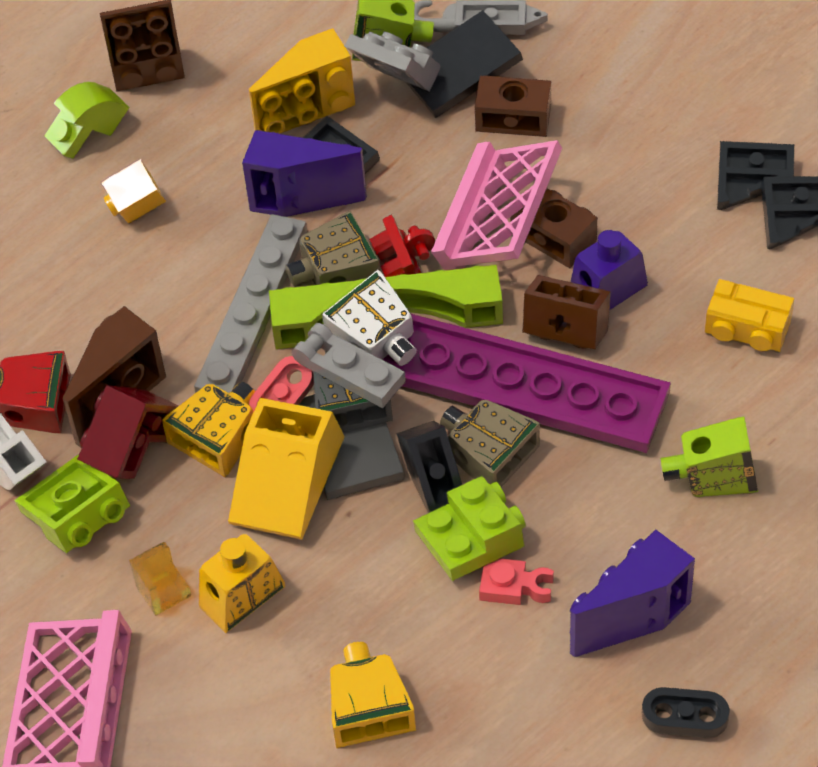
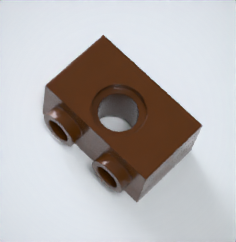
(513, 106)
(561, 228)

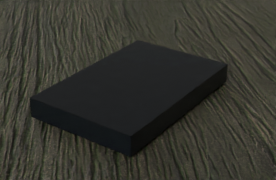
(464, 55)

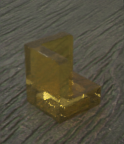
(159, 578)

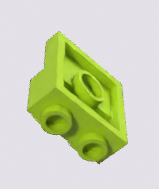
(73, 504)
(471, 528)

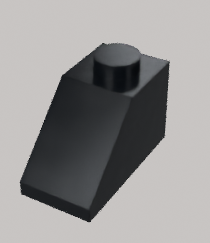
(430, 463)

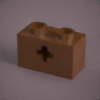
(566, 312)

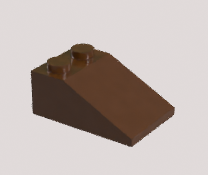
(120, 354)

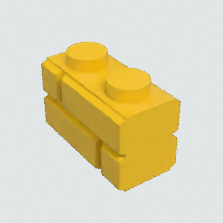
(749, 315)

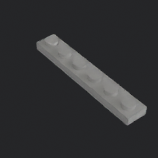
(251, 304)

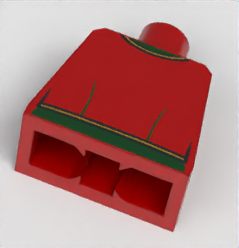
(34, 390)

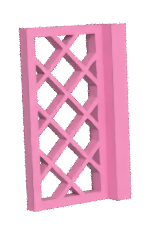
(477, 199)
(102, 690)

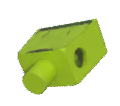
(391, 17)

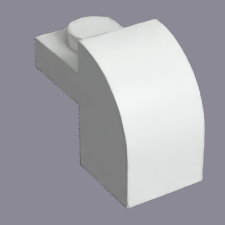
(17, 456)

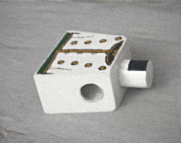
(373, 320)

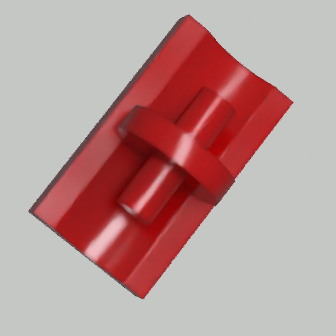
(406, 247)

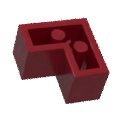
(122, 430)

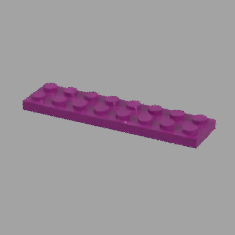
(535, 383)

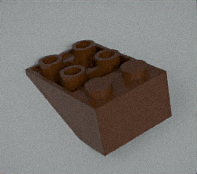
(142, 45)

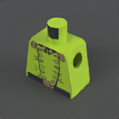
(714, 460)

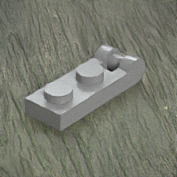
(349, 366)

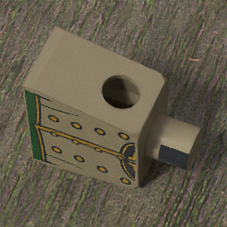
(334, 254)
(491, 440)

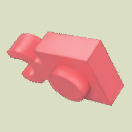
(507, 581)

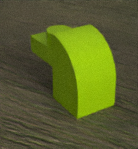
(84, 109)

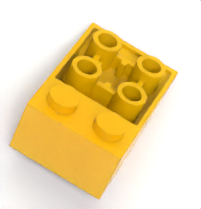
(304, 85)
(284, 467)

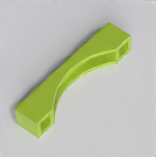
(462, 296)

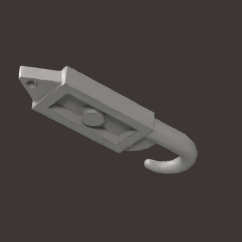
(509, 15)

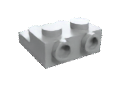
(392, 58)

